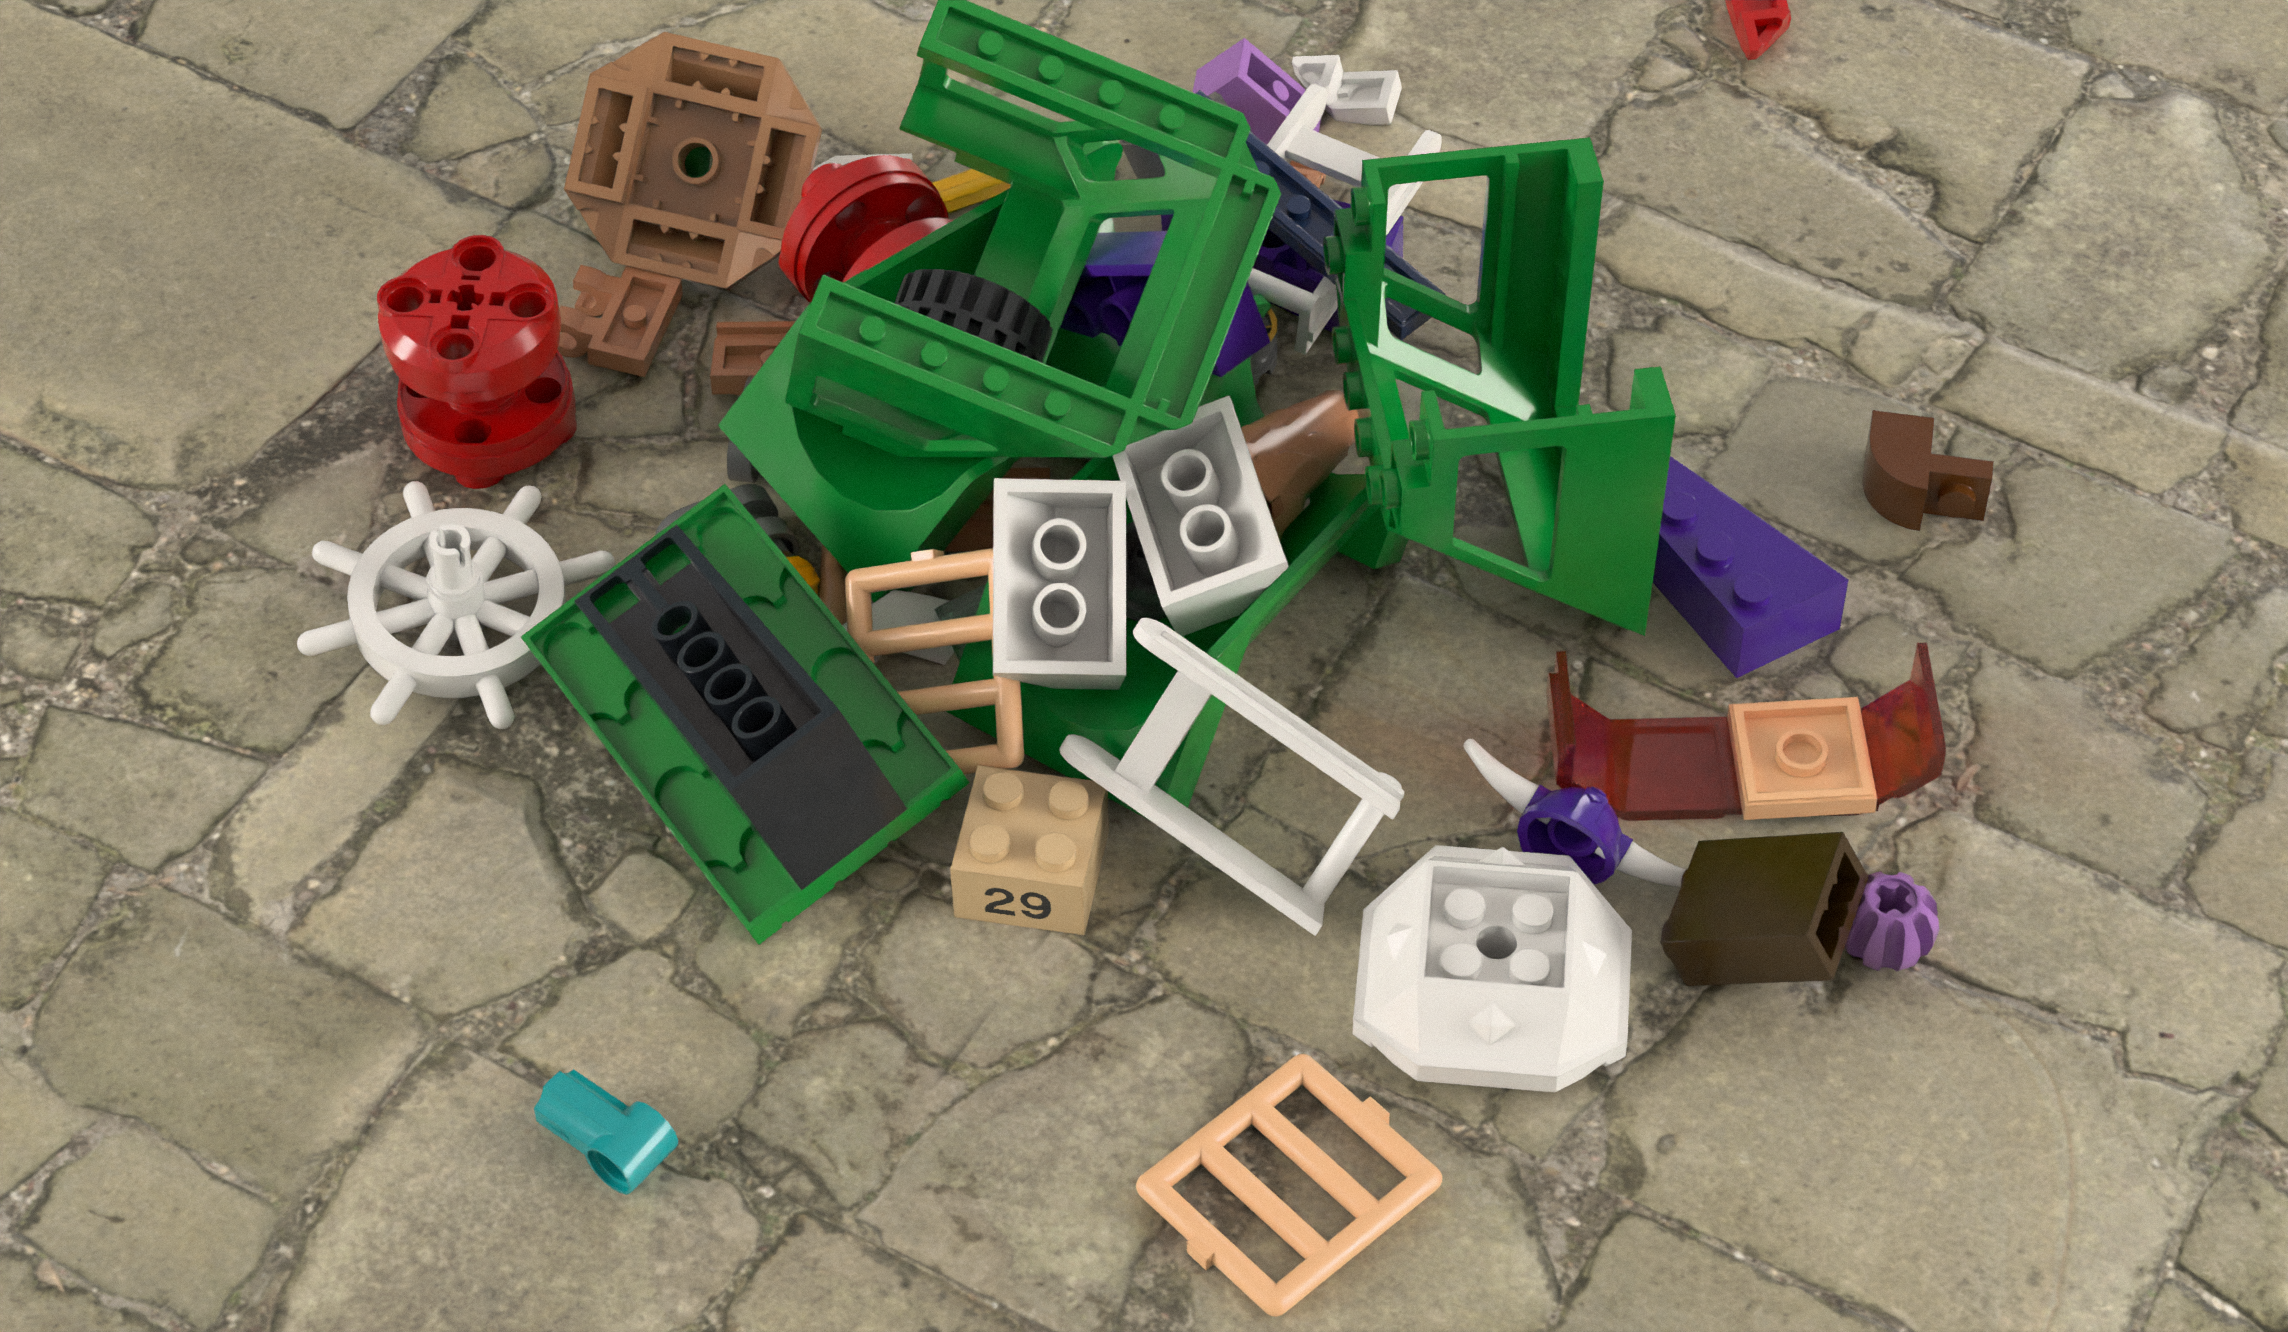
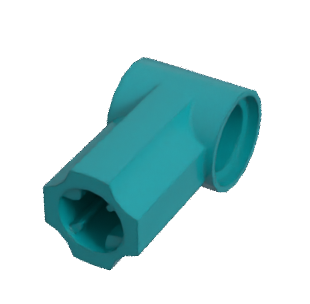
(617, 1139)

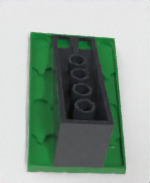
(744, 713)

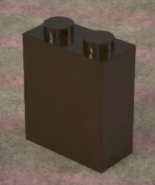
(1764, 909)

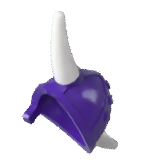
(1572, 824)

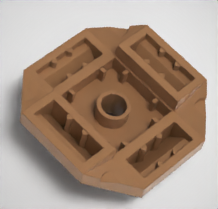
(633, 150)

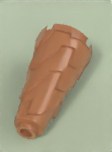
(1298, 451)

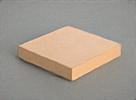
(1801, 758)

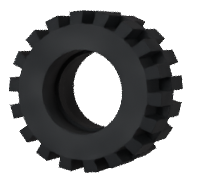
(977, 309)

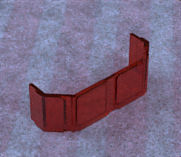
(1688, 763)

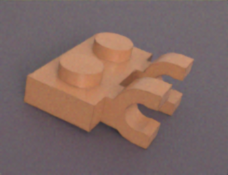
(632, 322)

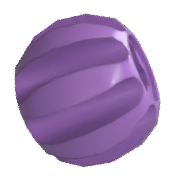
(1893, 923)

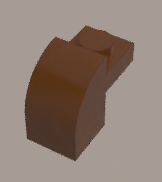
(1908, 480)

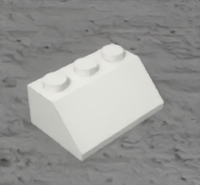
(1202, 518)
(1060, 582)

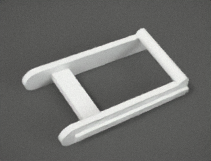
(1300, 143)
(1164, 730)

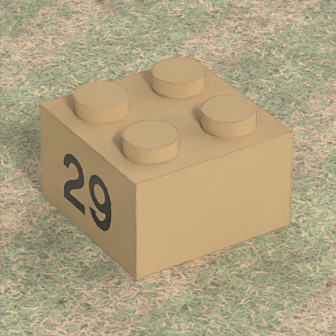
(1030, 850)

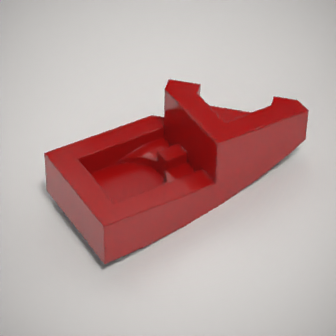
(1758, 23)

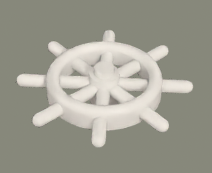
(451, 600)

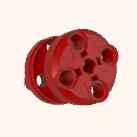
(857, 218)
(477, 361)

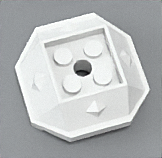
(1511, 1022)

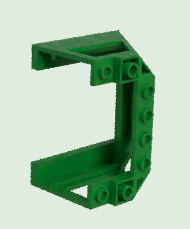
(950, 394)
(1576, 481)

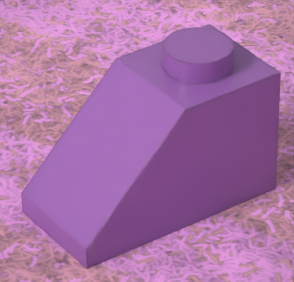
(1252, 86)

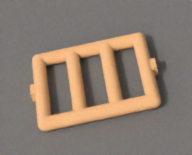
(929, 568)
(1321, 1257)

